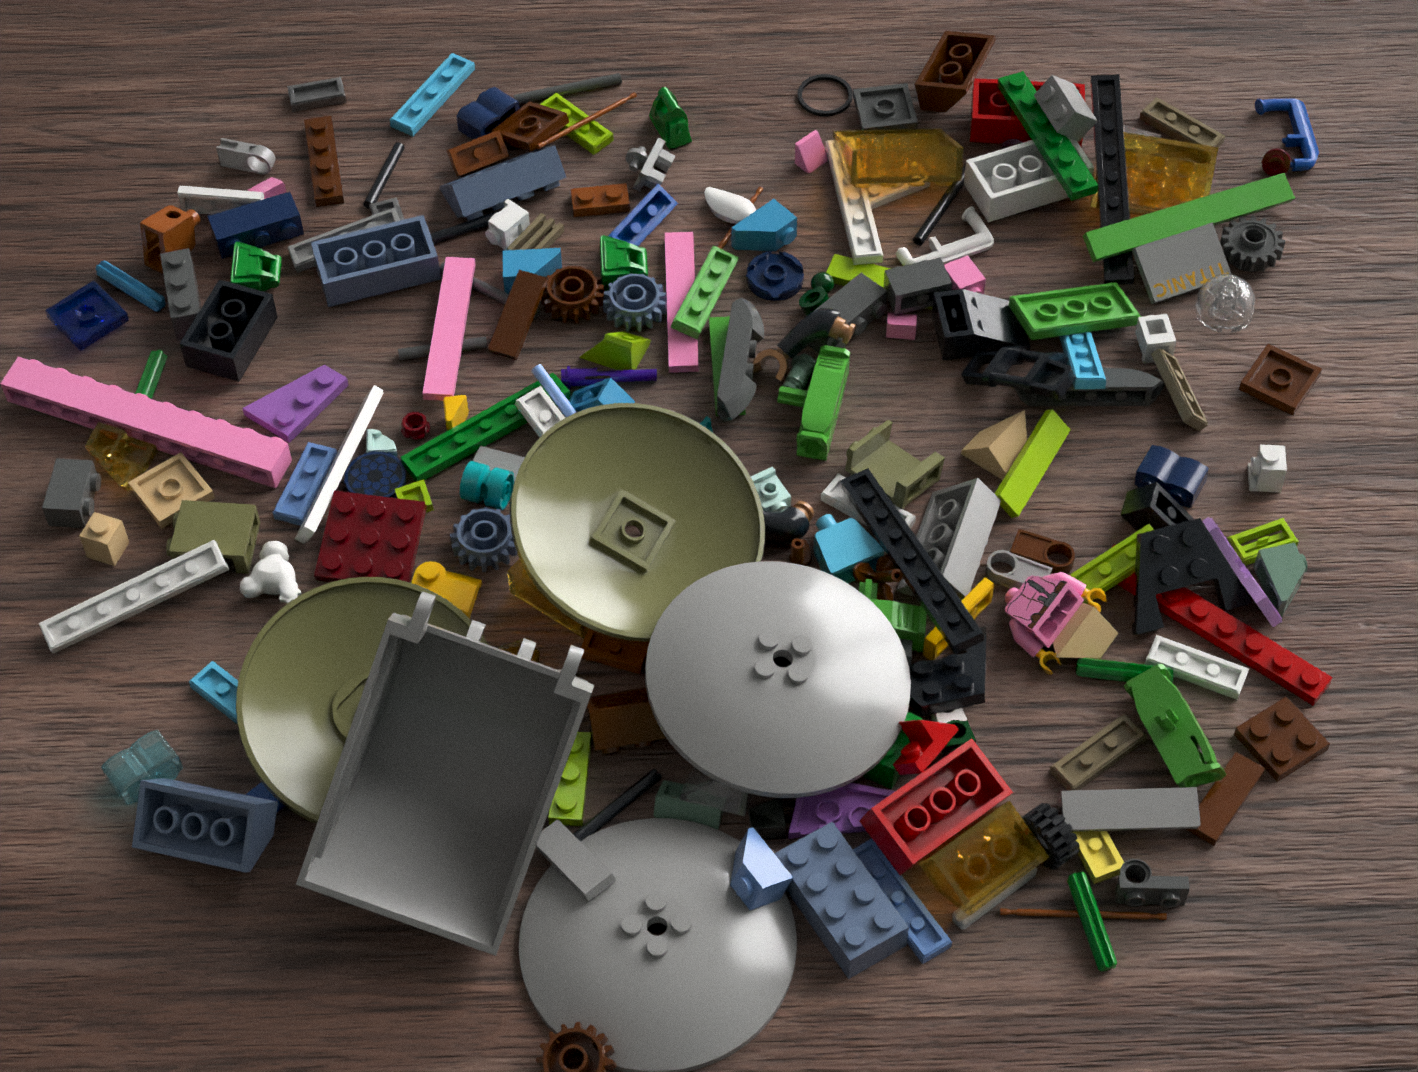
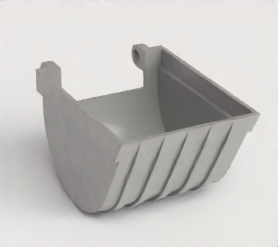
(445, 779)

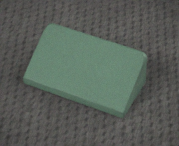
(669, 806)

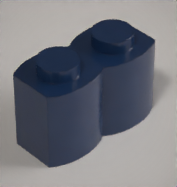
(486, 113)
(1177, 475)

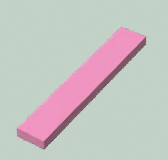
(679, 279)
(449, 328)

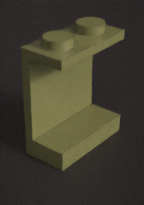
(894, 469)
(229, 524)

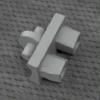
(640, 160)

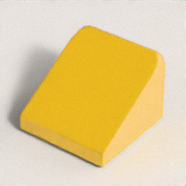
(455, 410)

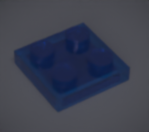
(87, 315)

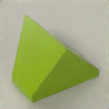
(618, 351)

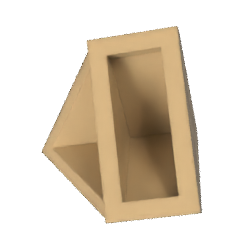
(998, 445)
(1085, 635)

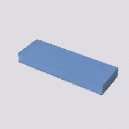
(304, 483)

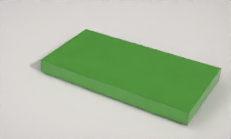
(1074, 310)

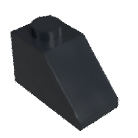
(1153, 507)

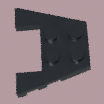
(1176, 559)
(949, 681)

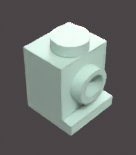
(771, 491)

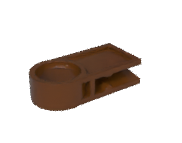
(1039, 548)

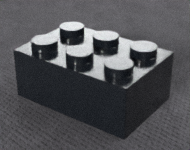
(228, 330)

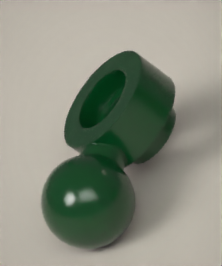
(821, 285)

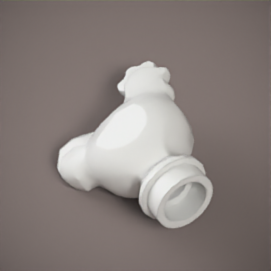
(272, 574)

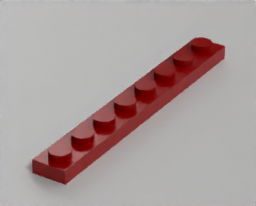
(1240, 641)

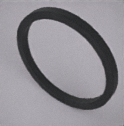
(825, 77)

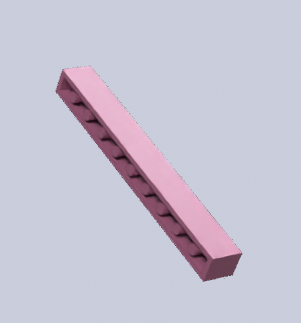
(162, 424)

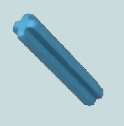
(130, 286)

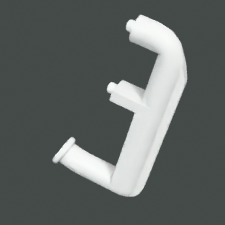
(950, 252)

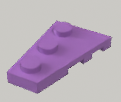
(297, 403)
(841, 806)

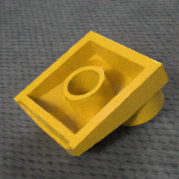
(454, 587)

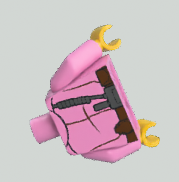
(1043, 610)

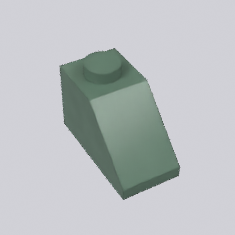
(1280, 573)

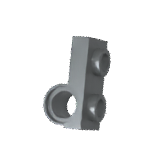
(1162, 890)

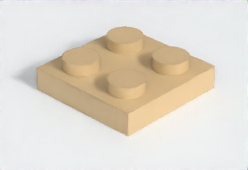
(167, 485)

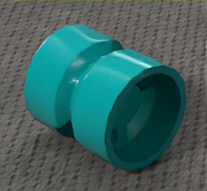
(481, 484)

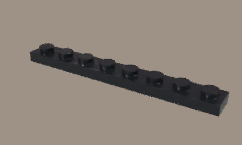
(1111, 169)
(913, 560)

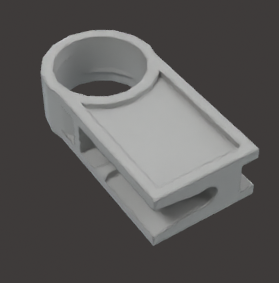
(242, 156)
(1021, 570)

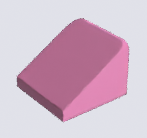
(810, 152)
(270, 187)
(901, 326)

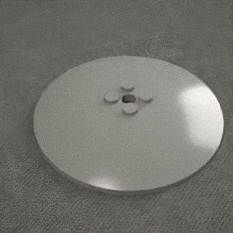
(768, 724)
(669, 996)

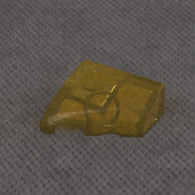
(120, 454)

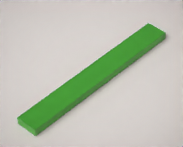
(1189, 215)

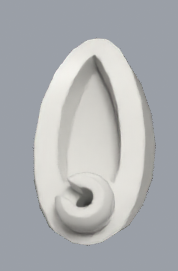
(727, 205)

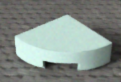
(379, 443)

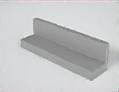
(1130, 809)

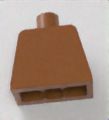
(167, 232)

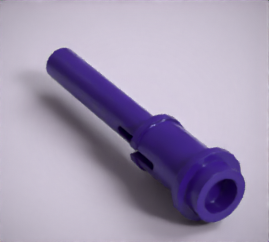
(576, 377)

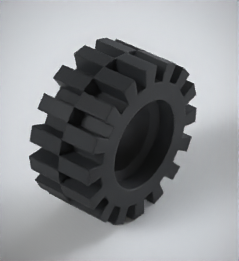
(1052, 834)

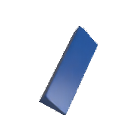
(644, 216)

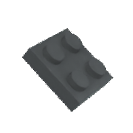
(885, 107)

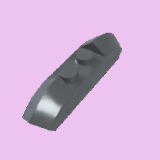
(736, 375)
(1122, 388)

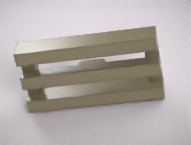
(535, 231)

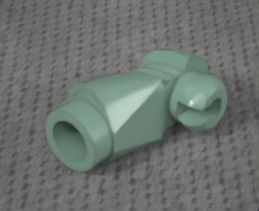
(801, 371)

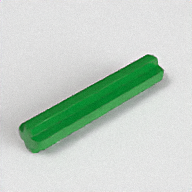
(152, 373)
(1111, 669)
(1092, 921)

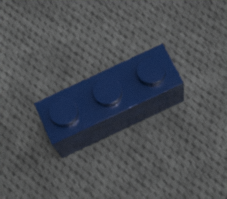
(256, 224)

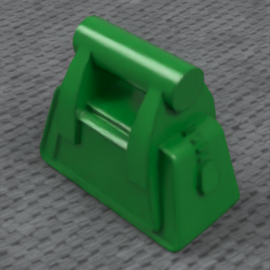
(670, 119)
(619, 259)
(252, 265)

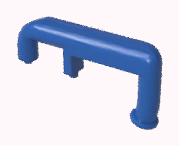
(1303, 133)

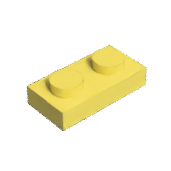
(1099, 855)

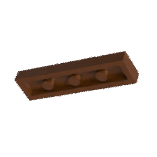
(324, 161)

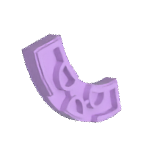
(1243, 574)

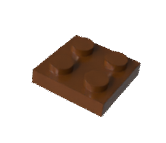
(531, 126)
(1280, 379)
(1281, 739)

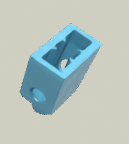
(843, 546)

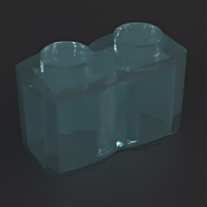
(145, 760)

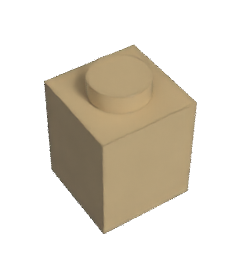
(104, 538)

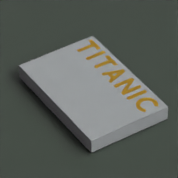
(1180, 262)

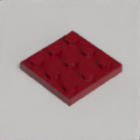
(370, 537)

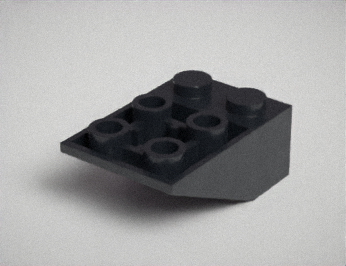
(974, 323)

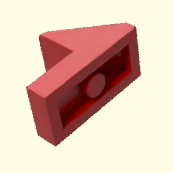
(926, 743)

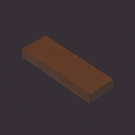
(517, 314)
(1227, 797)

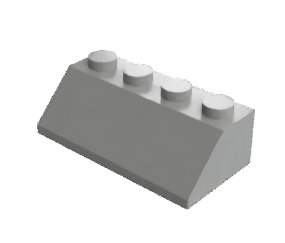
(957, 532)

